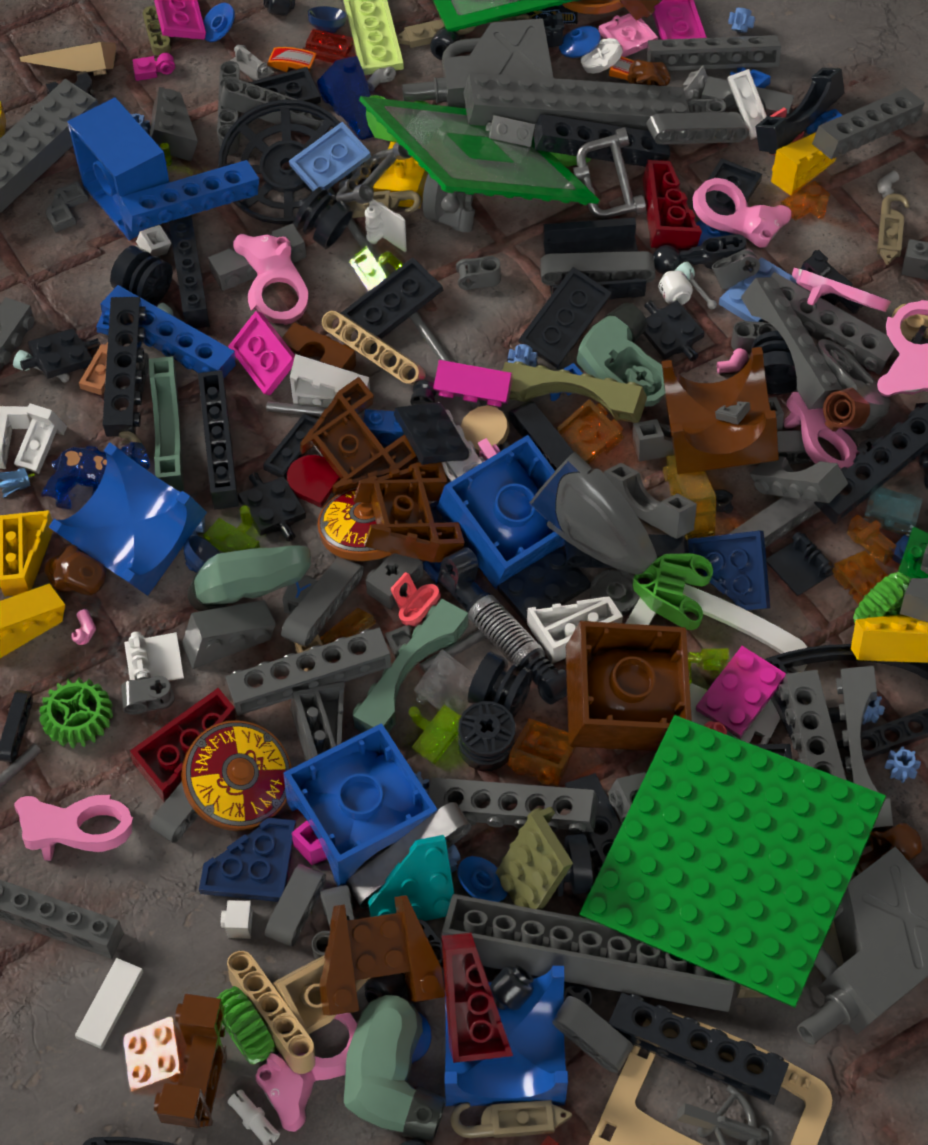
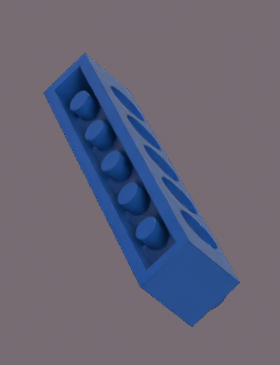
(189, 196)
(178, 338)

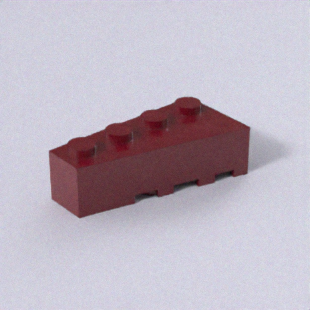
(666, 207)
(163, 753)
(472, 1014)

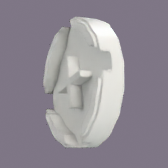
(603, 56)

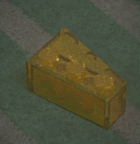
(698, 489)

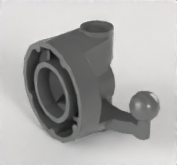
(447, 207)

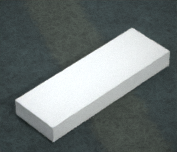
(747, 100)
(109, 1003)

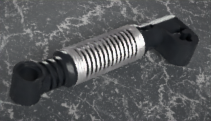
(458, 577)

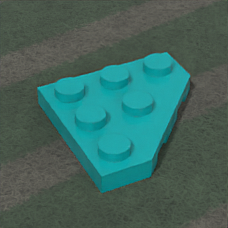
(422, 877)

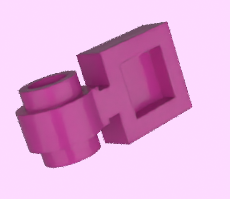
(147, 67)

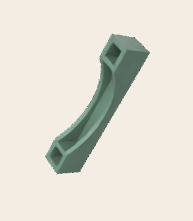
(166, 422)
(440, 630)

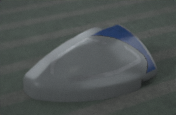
(594, 516)

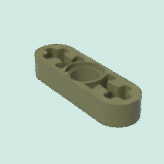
(154, 38)

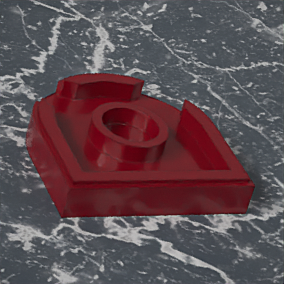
(312, 479)

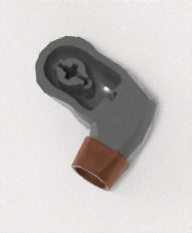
(859, 403)

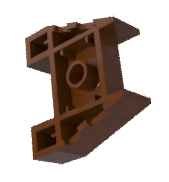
(350, 444)
(405, 516)
(376, 949)
(194, 1096)

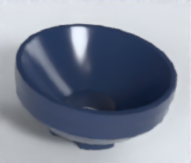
(327, 18)
(197, 552)

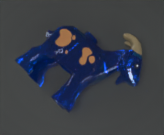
(87, 468)

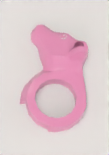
(755, 223)
(272, 262)
(820, 286)
(910, 369)
(814, 426)
(47, 824)
(289, 1090)

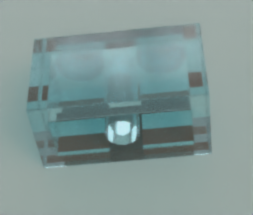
(893, 510)

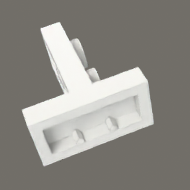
(11, 418)
(38, 438)

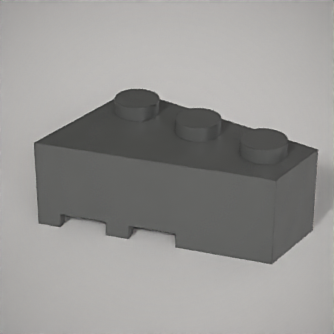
(172, 124)
(226, 631)
(318, 717)

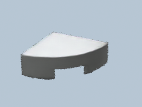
(734, 413)
(397, 638)

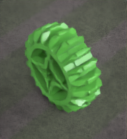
(884, 598)
(72, 703)
(245, 1026)

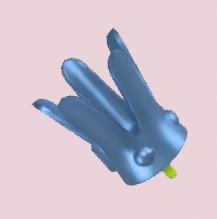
(14, 480)

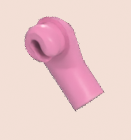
(735, 363)
(86, 630)

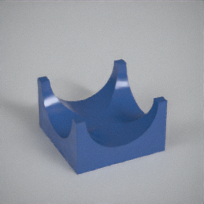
(132, 522)
(358, 799)
(538, 1057)

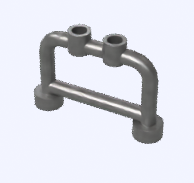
(582, 173)
(349, 188)

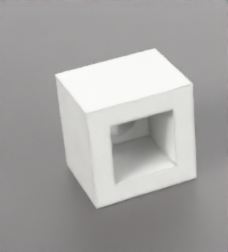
(154, 241)
(237, 919)

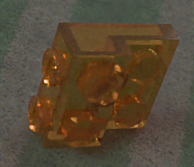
(590, 431)
(541, 752)

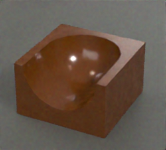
(625, 684)

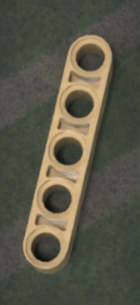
(364, 342)
(278, 1021)

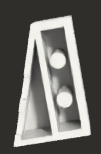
(317, 382)
(556, 624)

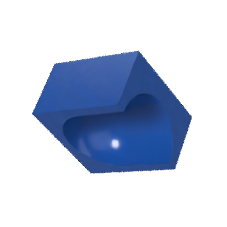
(115, 158)
(496, 511)

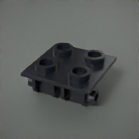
(800, 564)

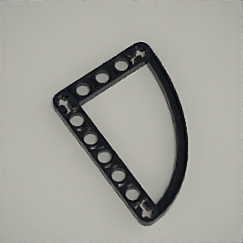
(842, 652)

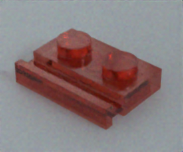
(328, 45)

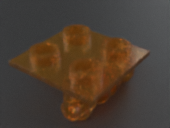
(860, 572)
(152, 1054)

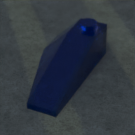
(342, 89)

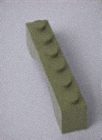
(621, 399)

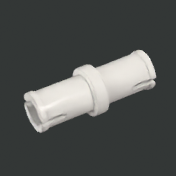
(253, 1118)

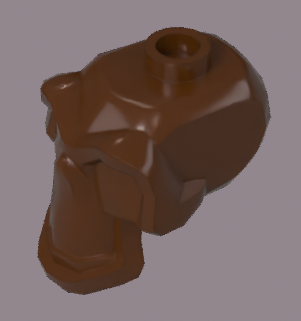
(648, 73)
(75, 572)
(882, 841)

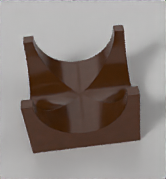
(710, 443)

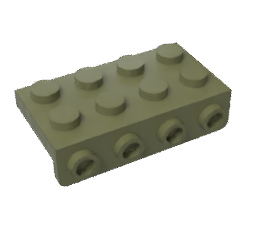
(534, 862)

